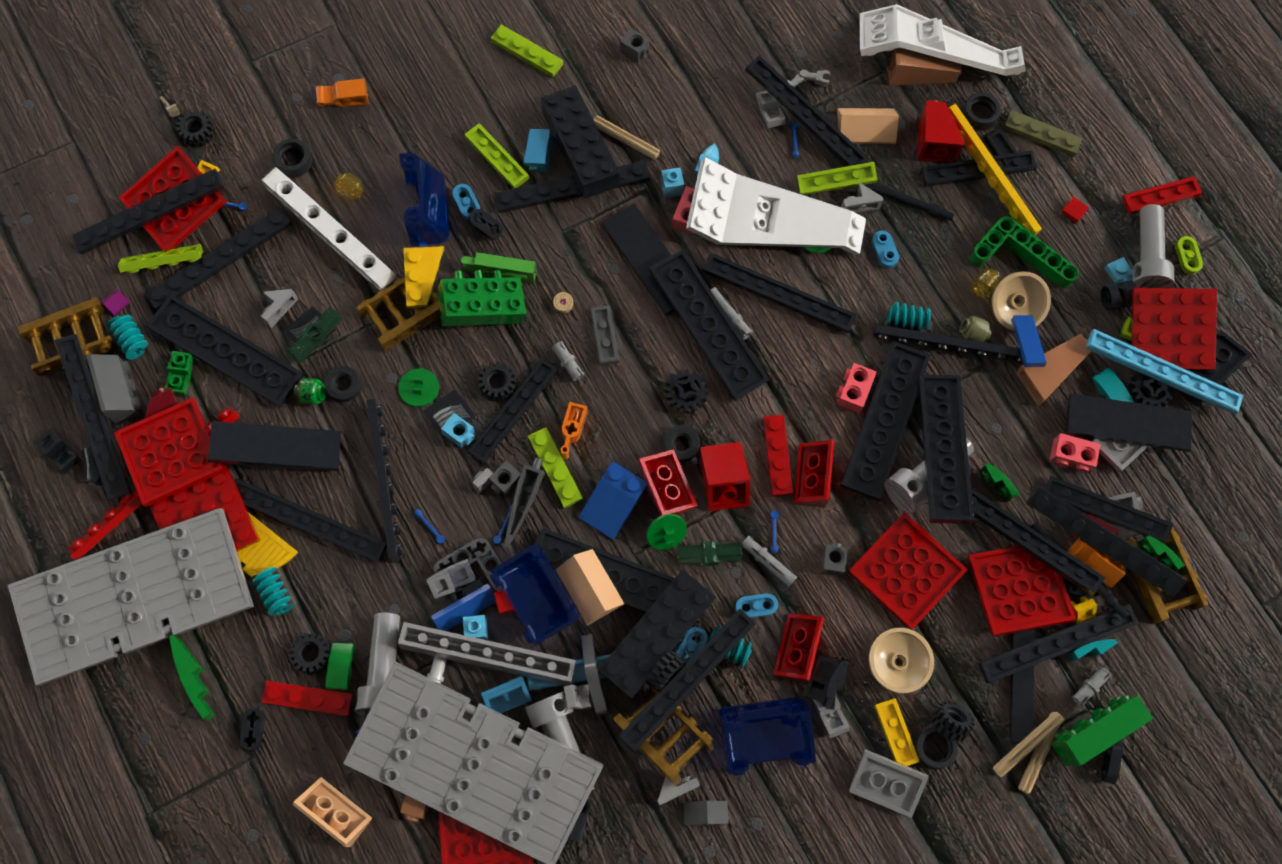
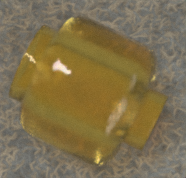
(348, 186)
(986, 282)

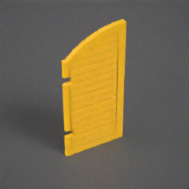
(267, 553)

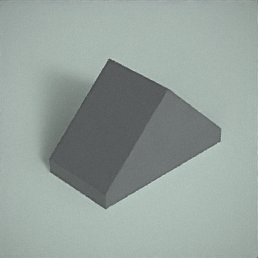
(705, 812)

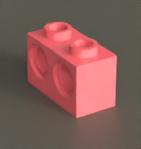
(683, 210)
(859, 389)
(1074, 448)

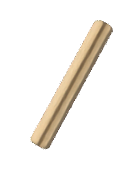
(626, 138)
(1028, 744)
(1035, 763)

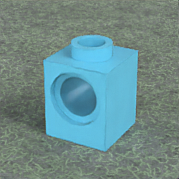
(672, 182)
(456, 422)
(476, 627)

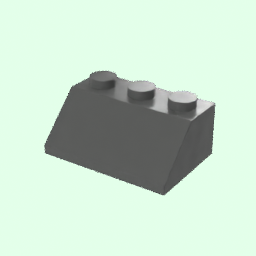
(114, 387)

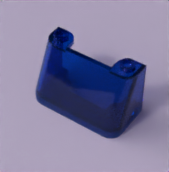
(430, 220)
(536, 594)
(767, 733)

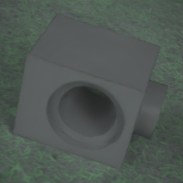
(631, 39)
(509, 471)
(830, 567)

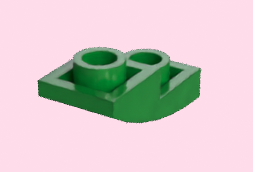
(179, 372)
(992, 476)
(1157, 548)
(339, 666)

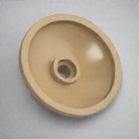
(1032, 295)
(912, 651)

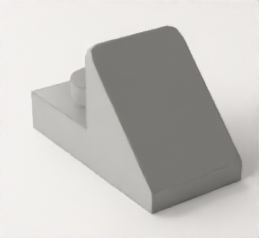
(865, 200)
(281, 302)
(670, 792)

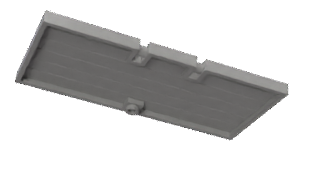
(127, 593)
(472, 767)

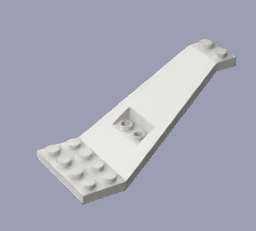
(899, 27)
(730, 207)

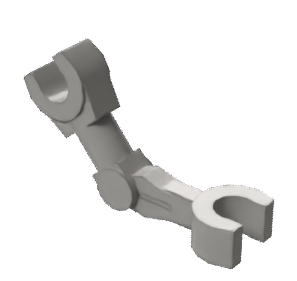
(818, 77)

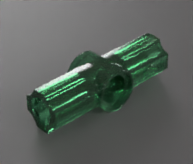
(305, 344)
(709, 553)

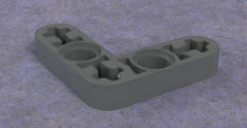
(481, 558)
(592, 674)

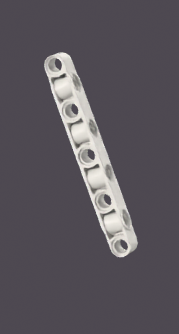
(328, 229)

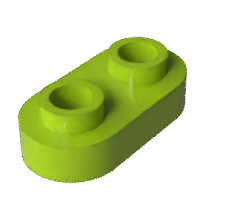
(1190, 256)

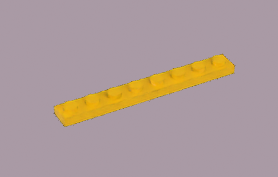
(994, 174)

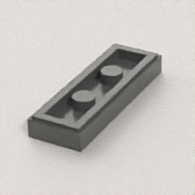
(604, 335)

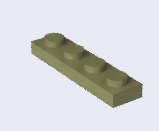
(1043, 133)

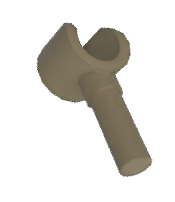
(171, 109)

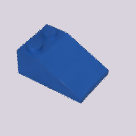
(613, 500)

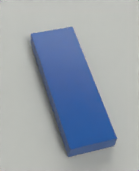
(1028, 341)
(467, 606)

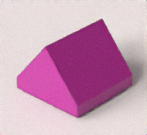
(115, 302)

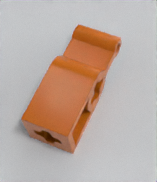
(343, 93)
(571, 422)
(1098, 561)

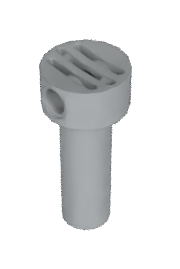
(1153, 269)
(908, 487)
(381, 659)
(552, 717)

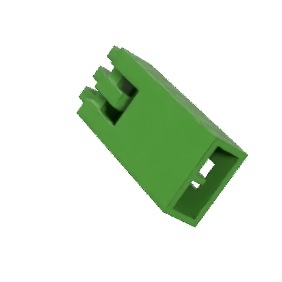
(509, 266)

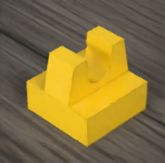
(1084, 610)

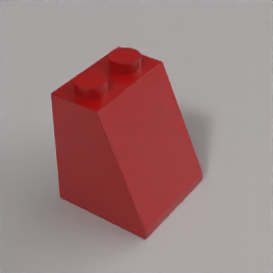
(938, 134)
(725, 476)

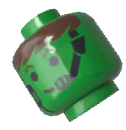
(310, 391)

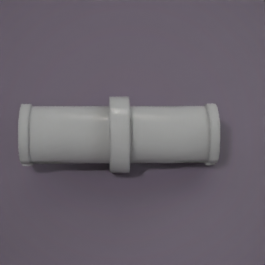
(568, 361)
(1091, 686)

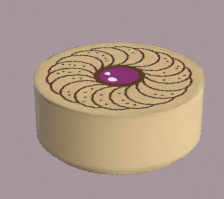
(563, 302)

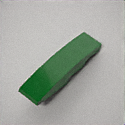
(188, 671)

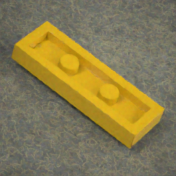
(896, 732)

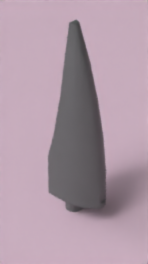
(524, 496)

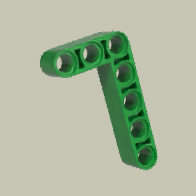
(1025, 251)

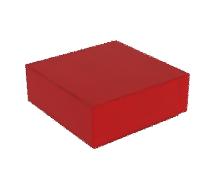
(1075, 210)

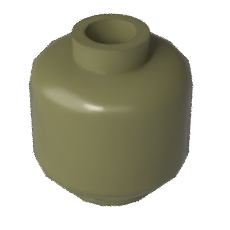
(975, 329)

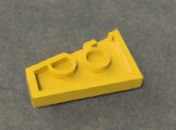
(420, 272)

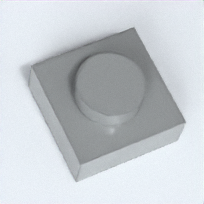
(481, 480)

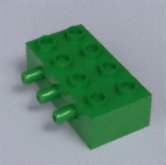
(481, 300)
(1101, 730)

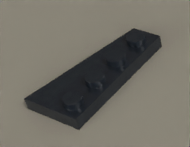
(1229, 359)

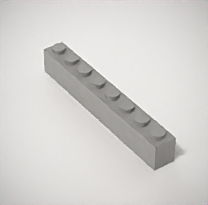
(486, 654)

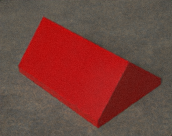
(814, 473)
(667, 483)
(798, 647)

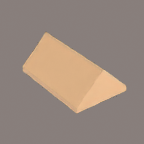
(868, 125)
(589, 586)
(333, 812)

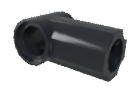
(579, 827)

